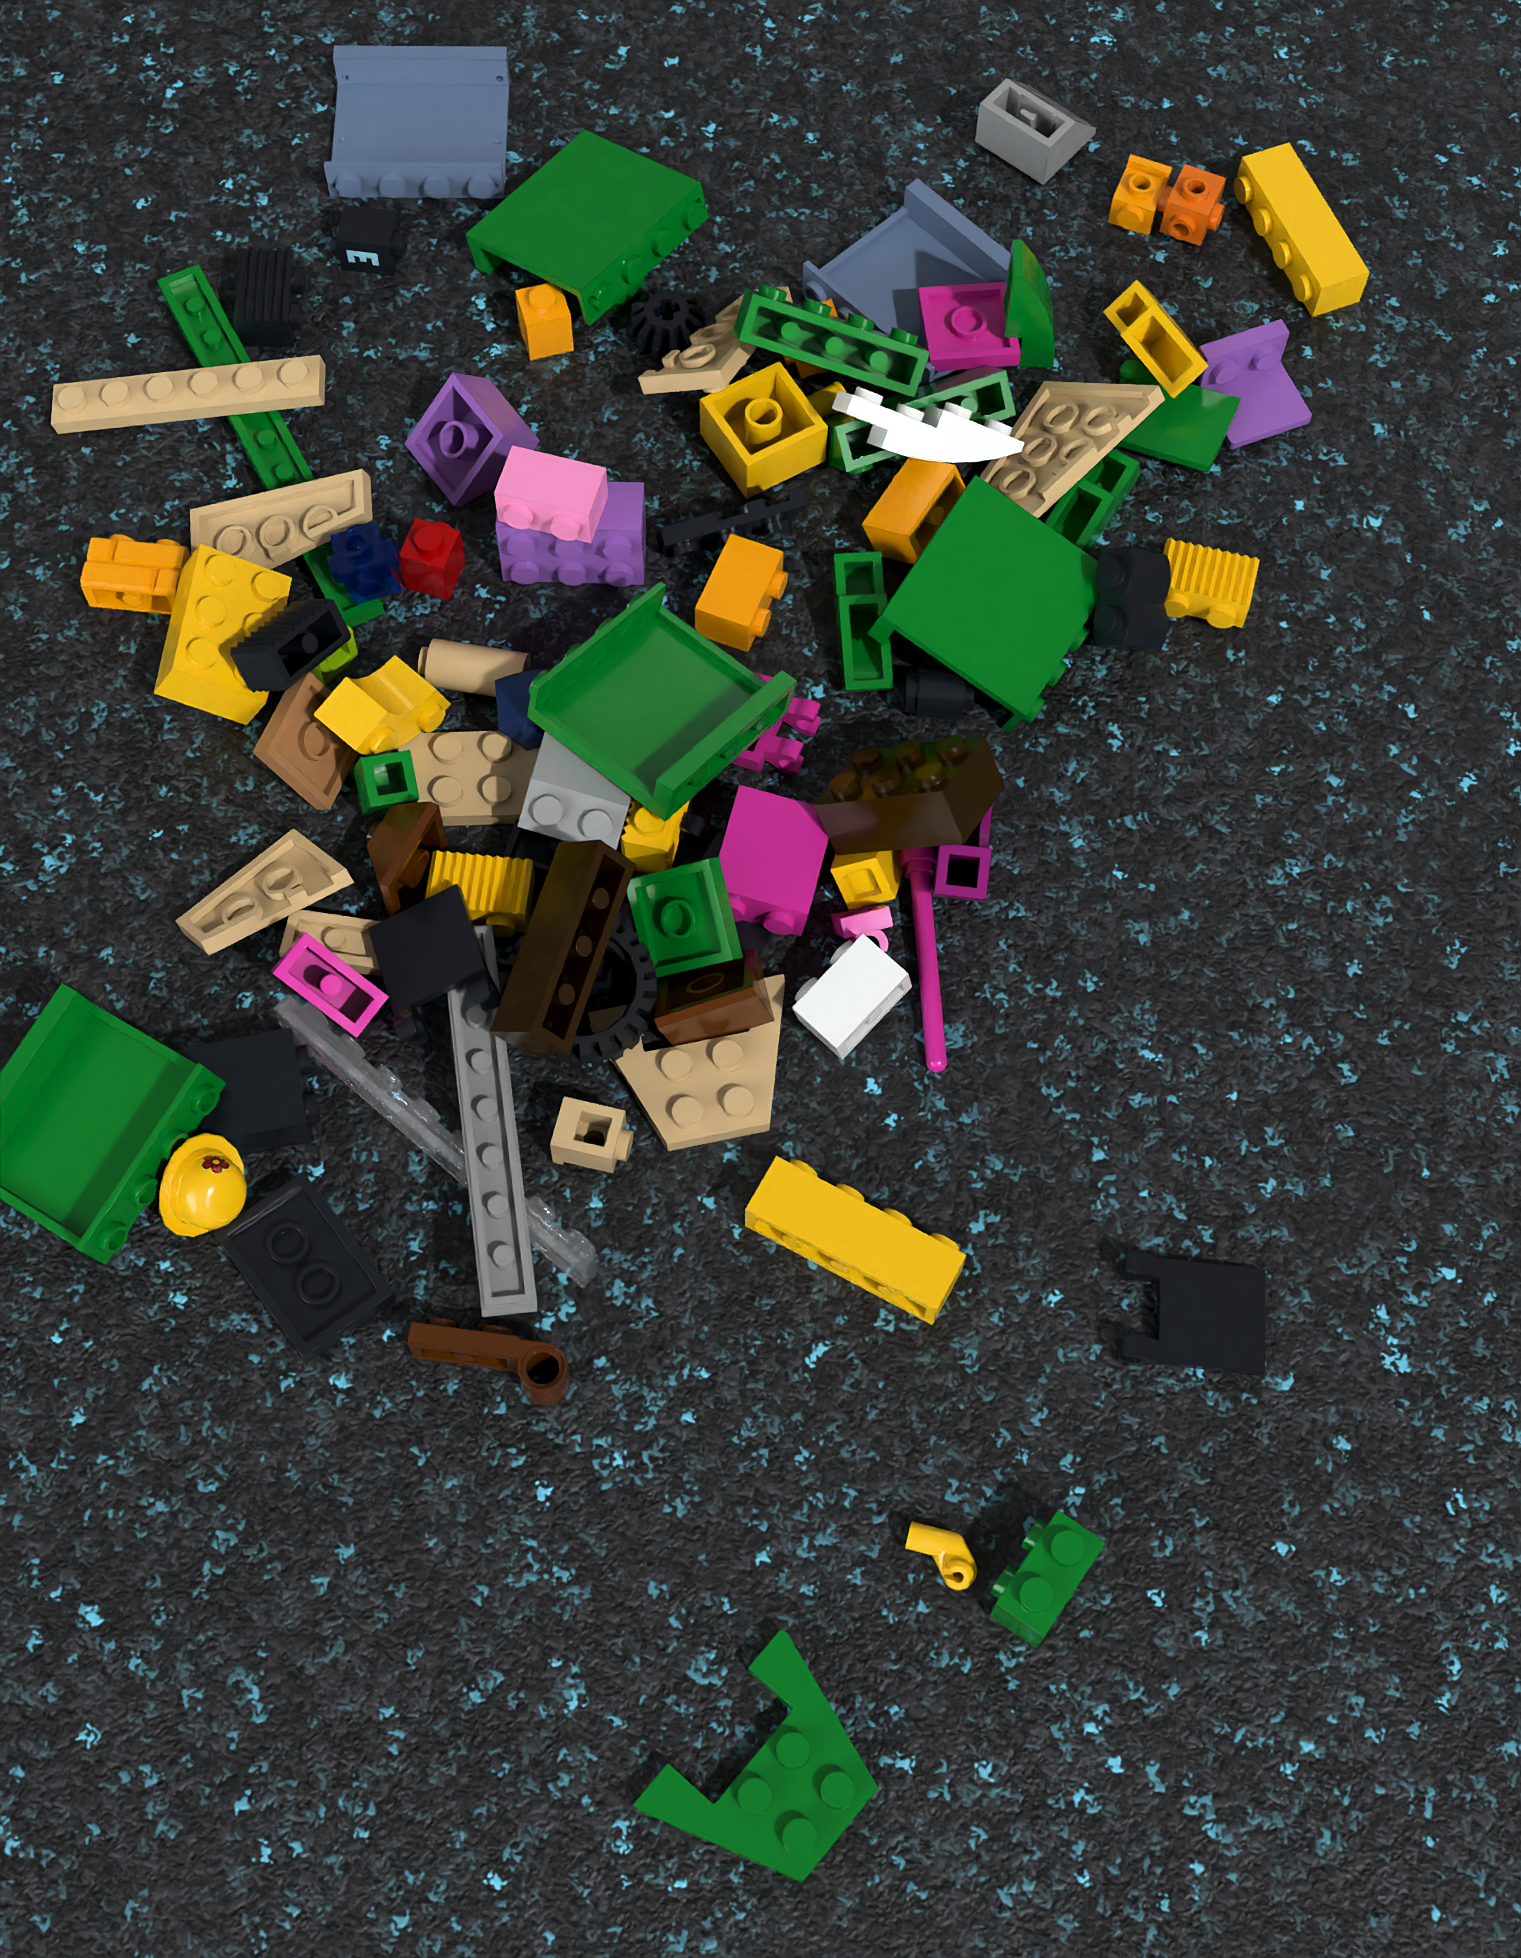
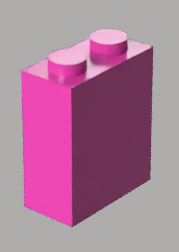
(772, 859)

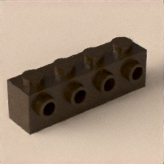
(563, 947)

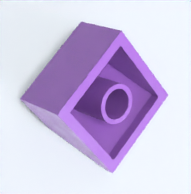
(468, 437)

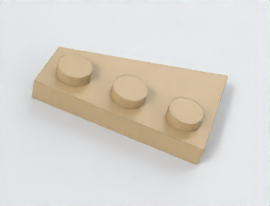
(263, 892)

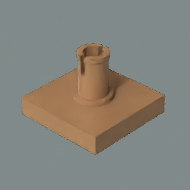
(304, 748)

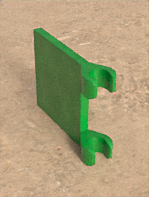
(1182, 428)

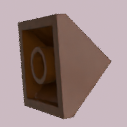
(713, 1000)

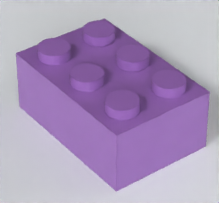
(612, 557)

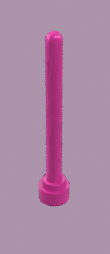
(919, 867)

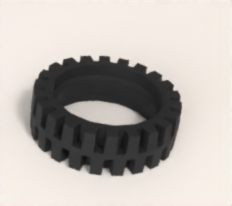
(637, 1016)

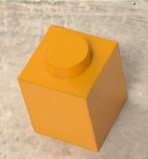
(544, 320)

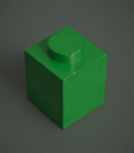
(385, 781)

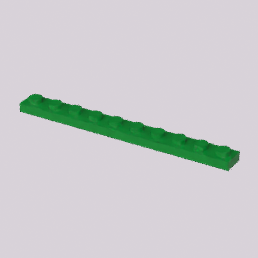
(260, 433)

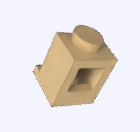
(585, 1120)

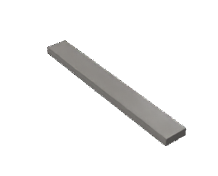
(491, 1152)

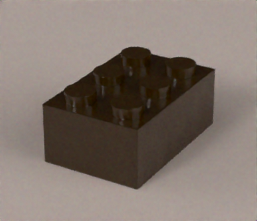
(910, 795)

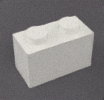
(851, 995)

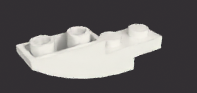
(931, 435)

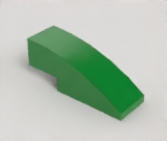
(1028, 308)
(1094, 500)
(858, 603)

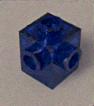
(365, 562)

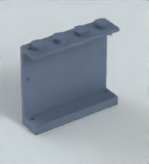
(420, 122)

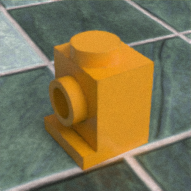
(1139, 194)

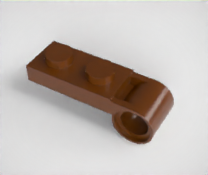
(494, 1349)

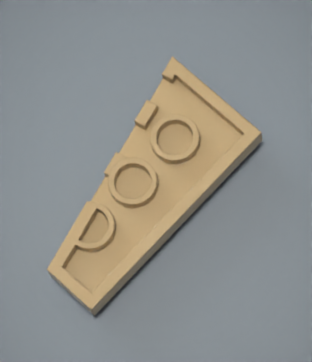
(284, 521)

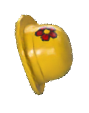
(202, 1186)

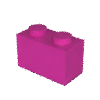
(329, 984)

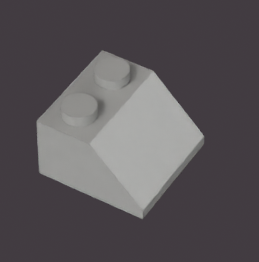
(572, 798)

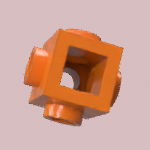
(1189, 214)

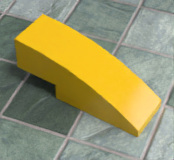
(1156, 338)

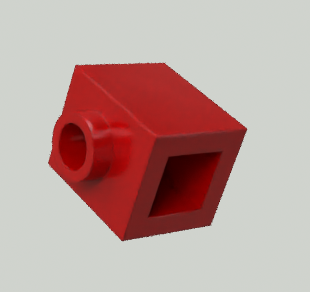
(432, 558)

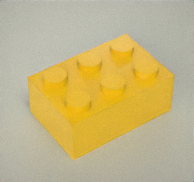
(213, 610)

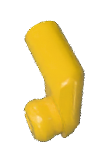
(948, 1552)

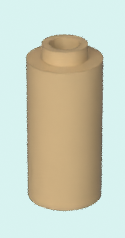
(469, 666)

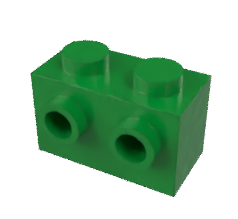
(1047, 1577)

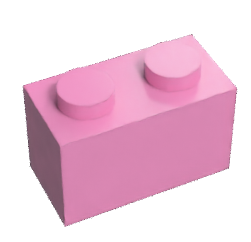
(551, 494)

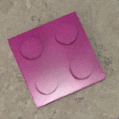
(966, 326)

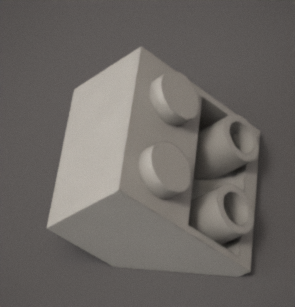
(1030, 129)

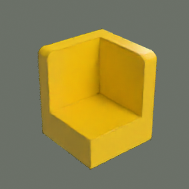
(867, 877)

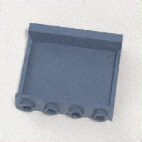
(913, 248)

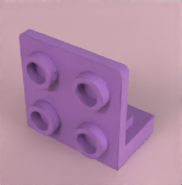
(1251, 369)

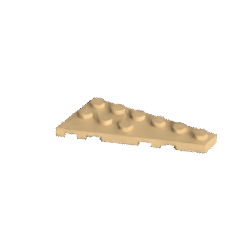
(1065, 436)

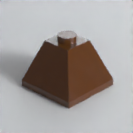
(403, 851)

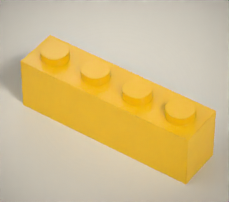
(1300, 230)
(855, 1238)

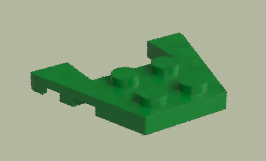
(794, 1790)

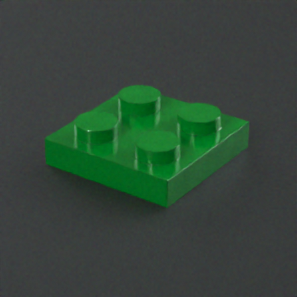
(685, 917)

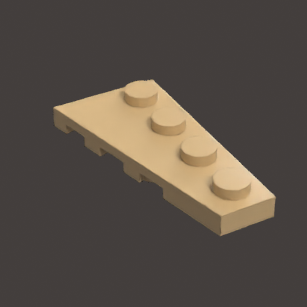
(709, 361)

